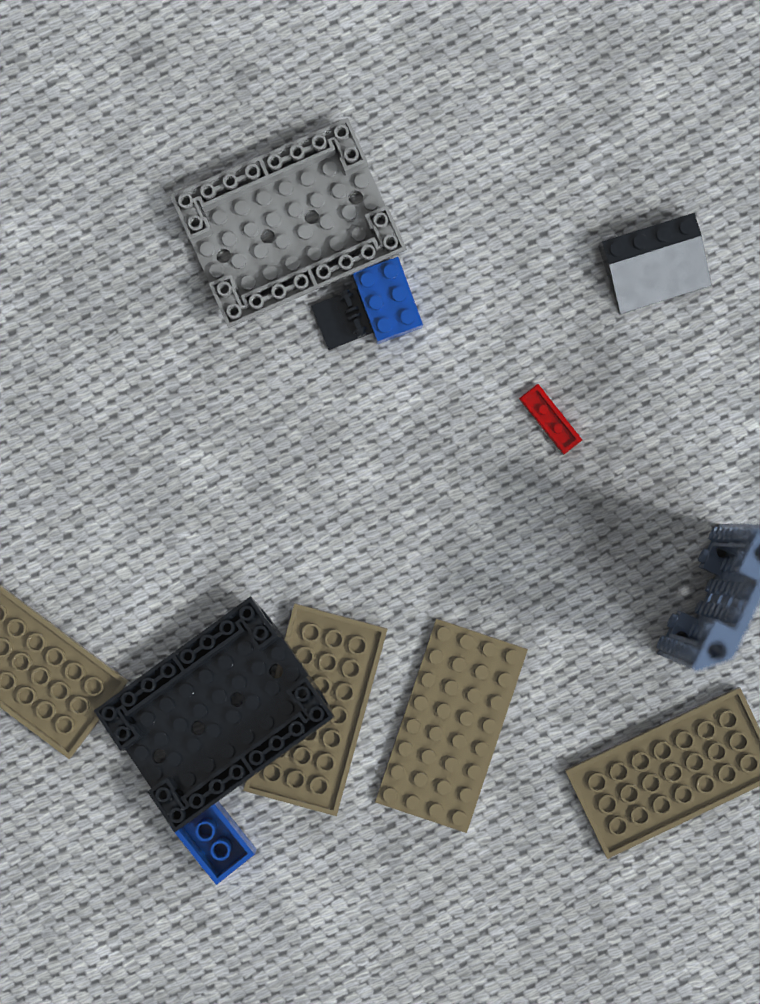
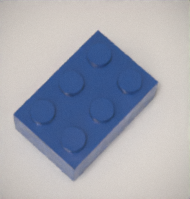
(387, 300)
(216, 842)

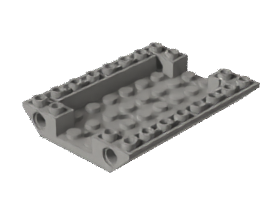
(275, 196)

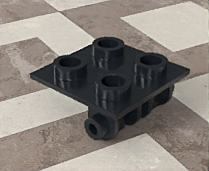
(342, 319)

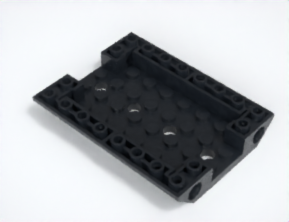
(199, 686)

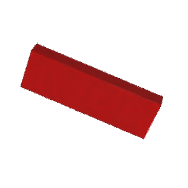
(550, 419)

